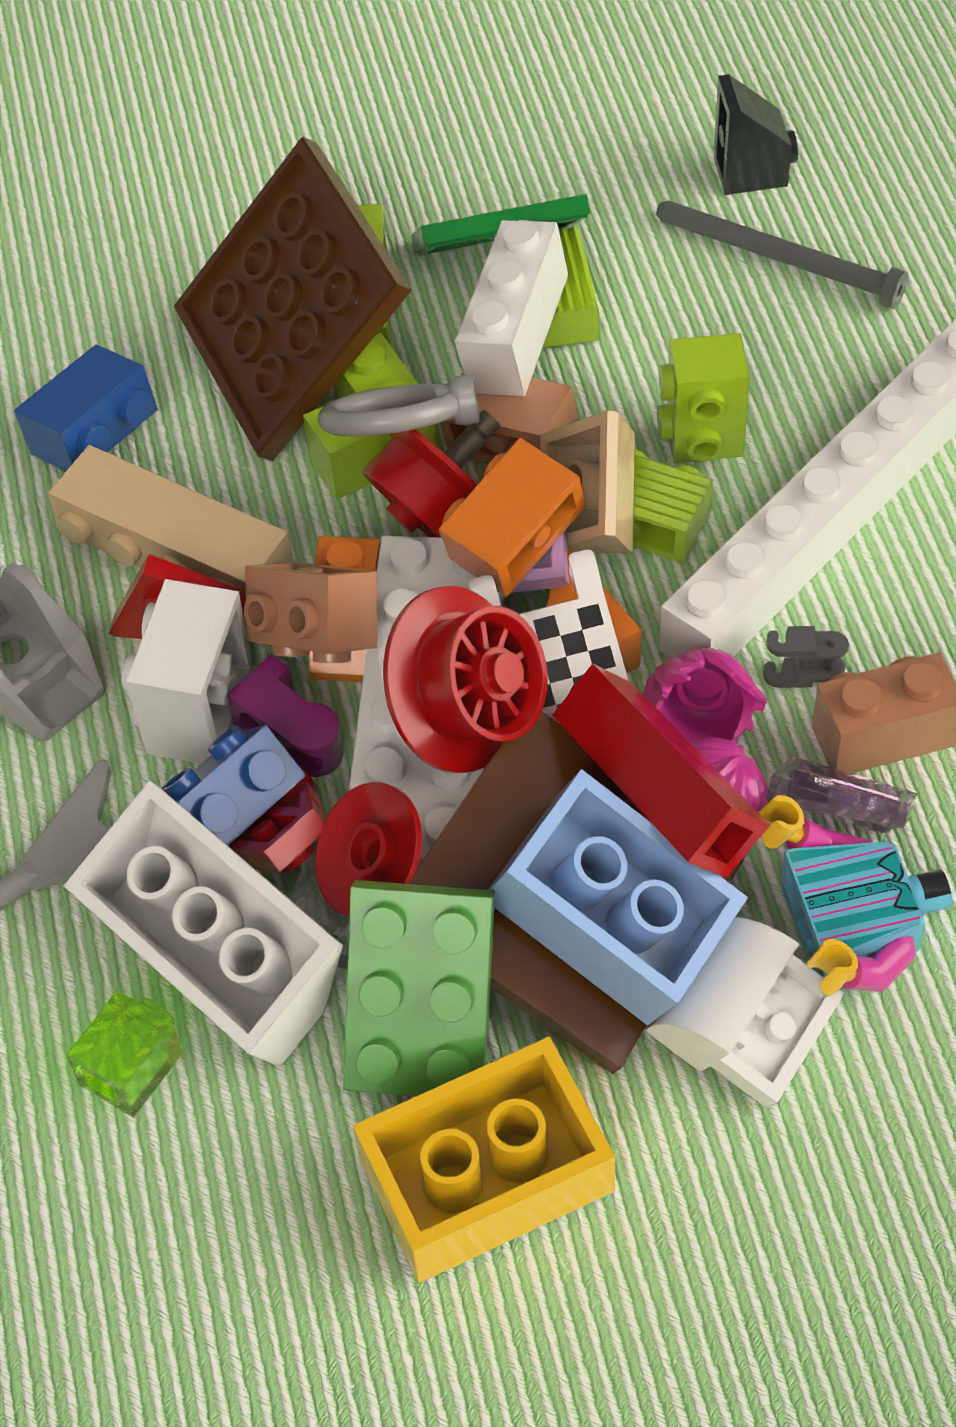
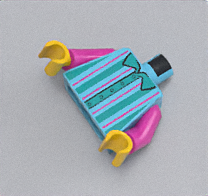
(851, 900)

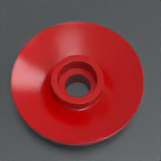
(367, 837)

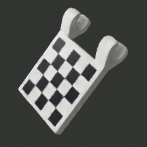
(570, 632)

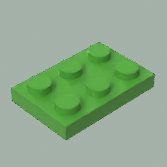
(416, 986)

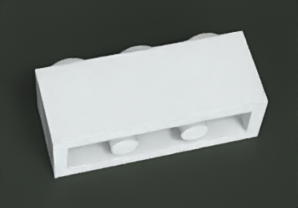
(512, 307)

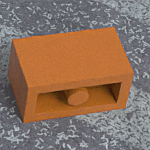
(512, 515)

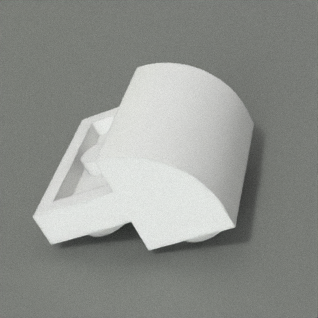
(749, 1011)

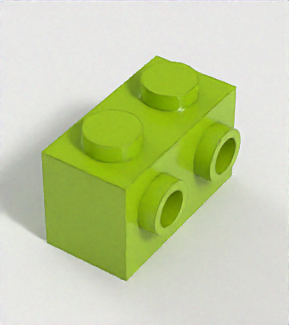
(704, 397)

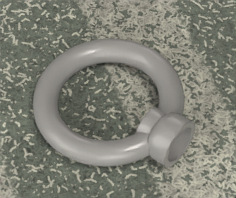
(402, 408)

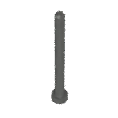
(888, 286)

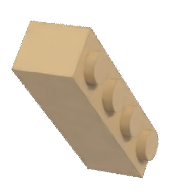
(142, 514)

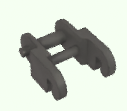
(808, 654)

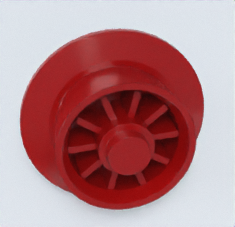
(462, 678)

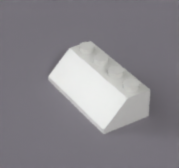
(210, 925)

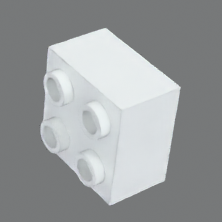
(185, 668)

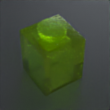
(126, 1052)

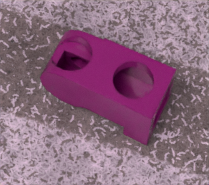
(303, 728)

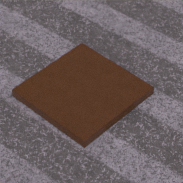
(290, 298)
(476, 847)

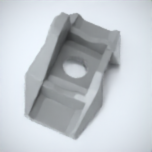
(58, 671)

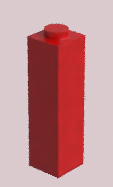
(660, 771)

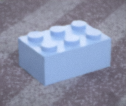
(615, 899)

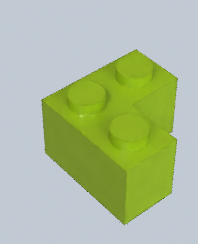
(344, 457)

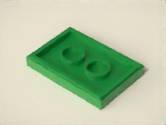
(484, 227)

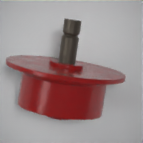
(423, 479)

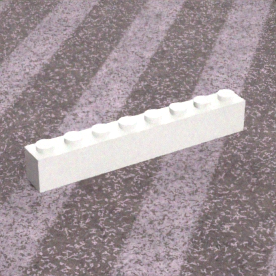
(817, 509)

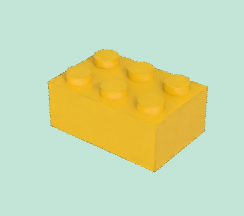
(485, 1158)

